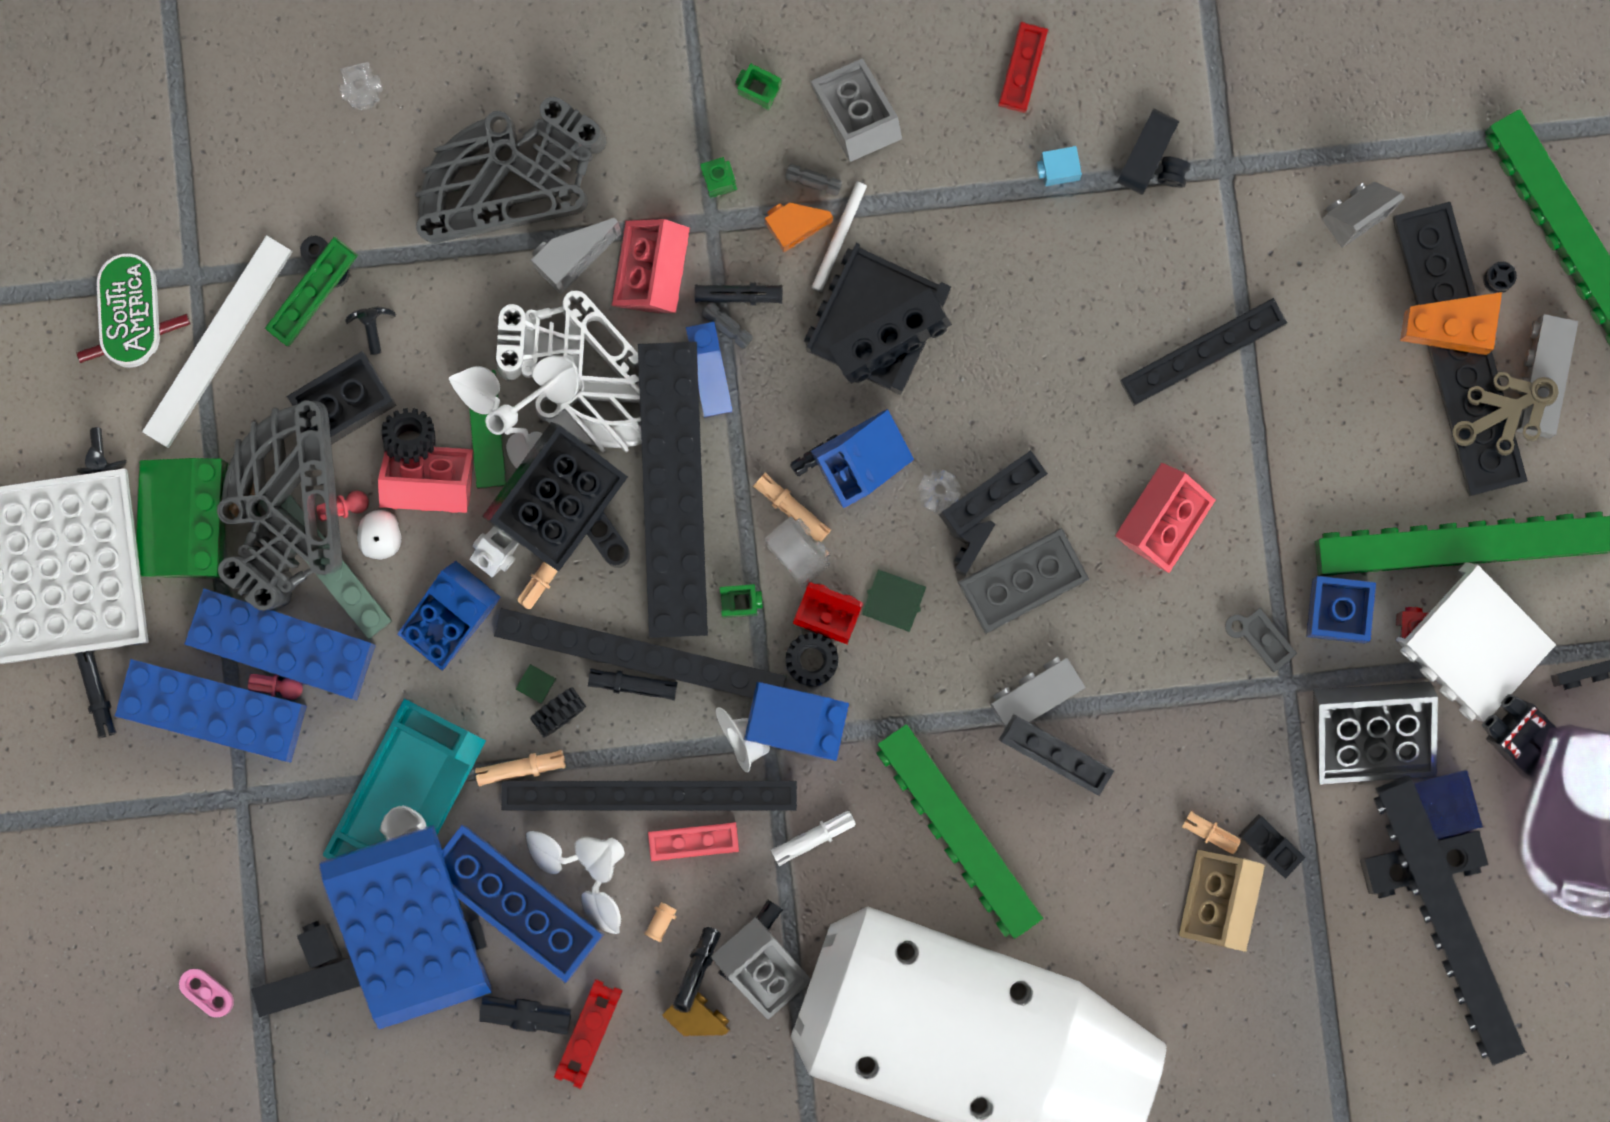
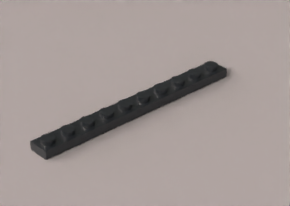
(632, 654)
(649, 796)

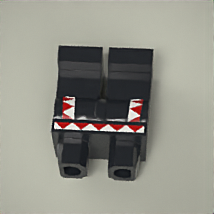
(1519, 734)

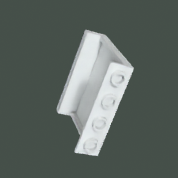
(1476, 644)

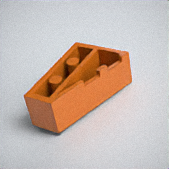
(1454, 324)

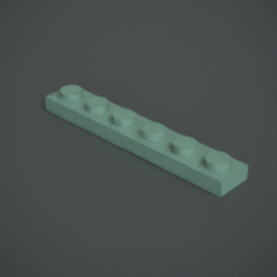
(345, 585)

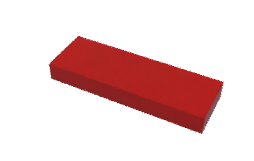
(1023, 67)

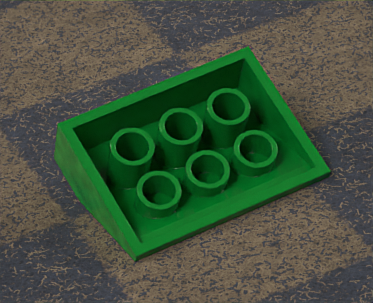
(179, 517)

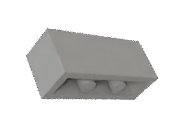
(1038, 692)

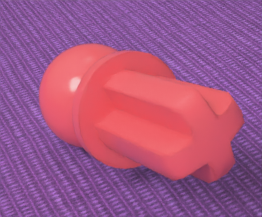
(355, 502)
(287, 687)

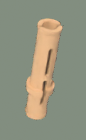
(790, 506)
(518, 768)

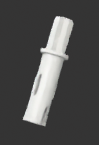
(813, 838)

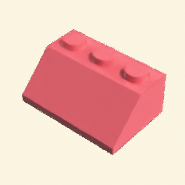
(651, 266)
(432, 484)
(1165, 517)

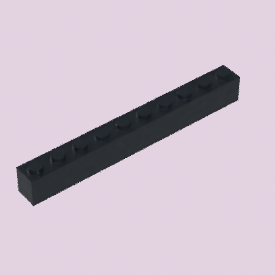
(1450, 920)

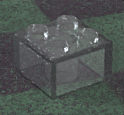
(797, 551)

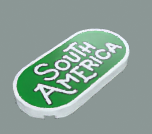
(128, 310)

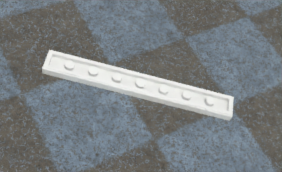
(217, 341)

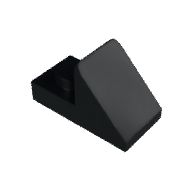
(975, 538)

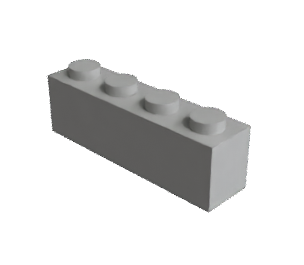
(1548, 358)

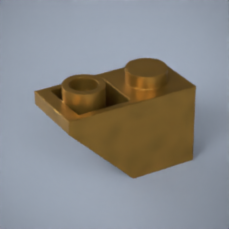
(699, 1020)

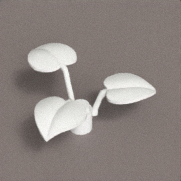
(480, 386)
(597, 858)

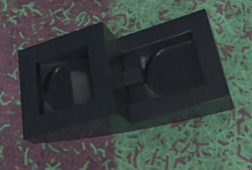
(1272, 846)

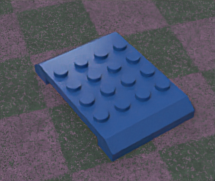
(404, 927)

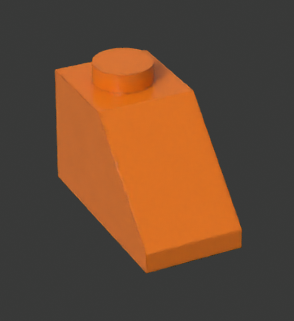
(795, 223)

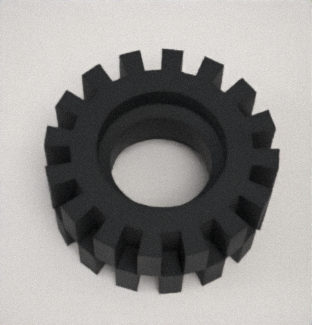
(408, 448)
(805, 642)
(558, 712)

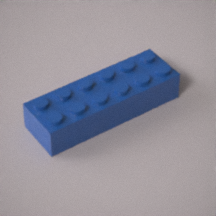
(280, 644)
(210, 711)
(518, 905)

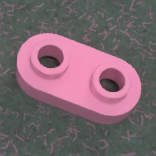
(206, 994)

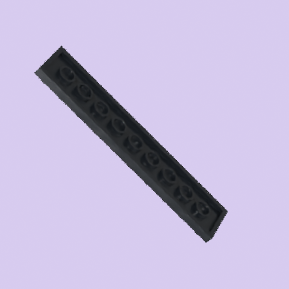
(1439, 274)
(672, 489)

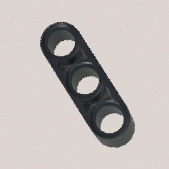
(1148, 151)
(609, 541)

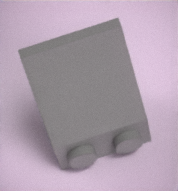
(857, 110)
(1361, 211)
(571, 254)
(761, 968)

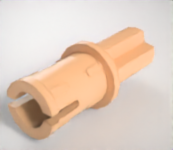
(536, 585)
(1212, 833)

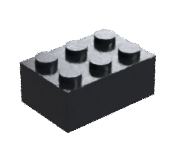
(350, 394)

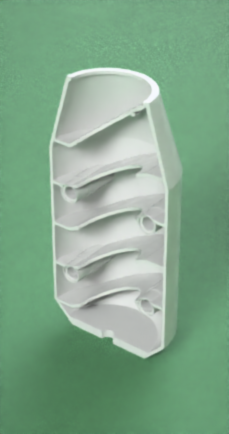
(955, 1034)

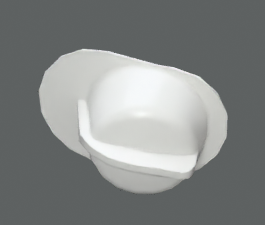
(735, 732)

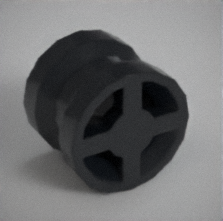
(1174, 172)
(1504, 273)

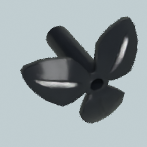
(368, 318)
(95, 456)

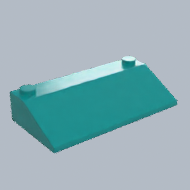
(415, 766)

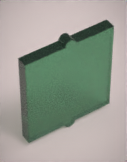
(894, 600)

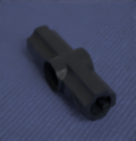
(525, 1015)

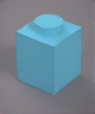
(1059, 166)

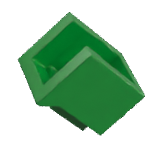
(746, 78)
(718, 177)
(728, 603)

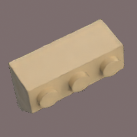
(1221, 900)

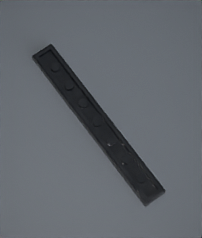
(323, 981)

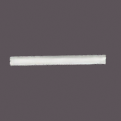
(839, 236)

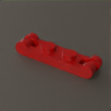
(588, 1034)

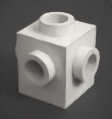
(490, 554)

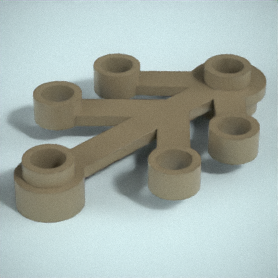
(1509, 409)

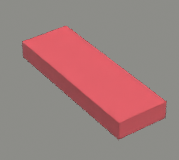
(693, 841)

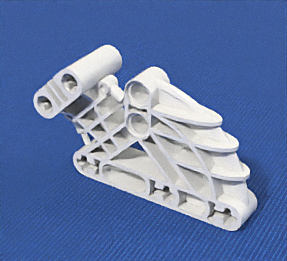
(530, 343)

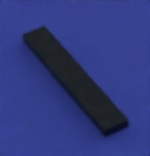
(1203, 352)

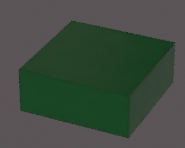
(536, 684)

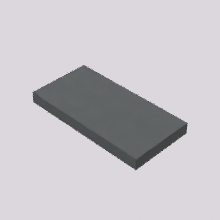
(1023, 581)

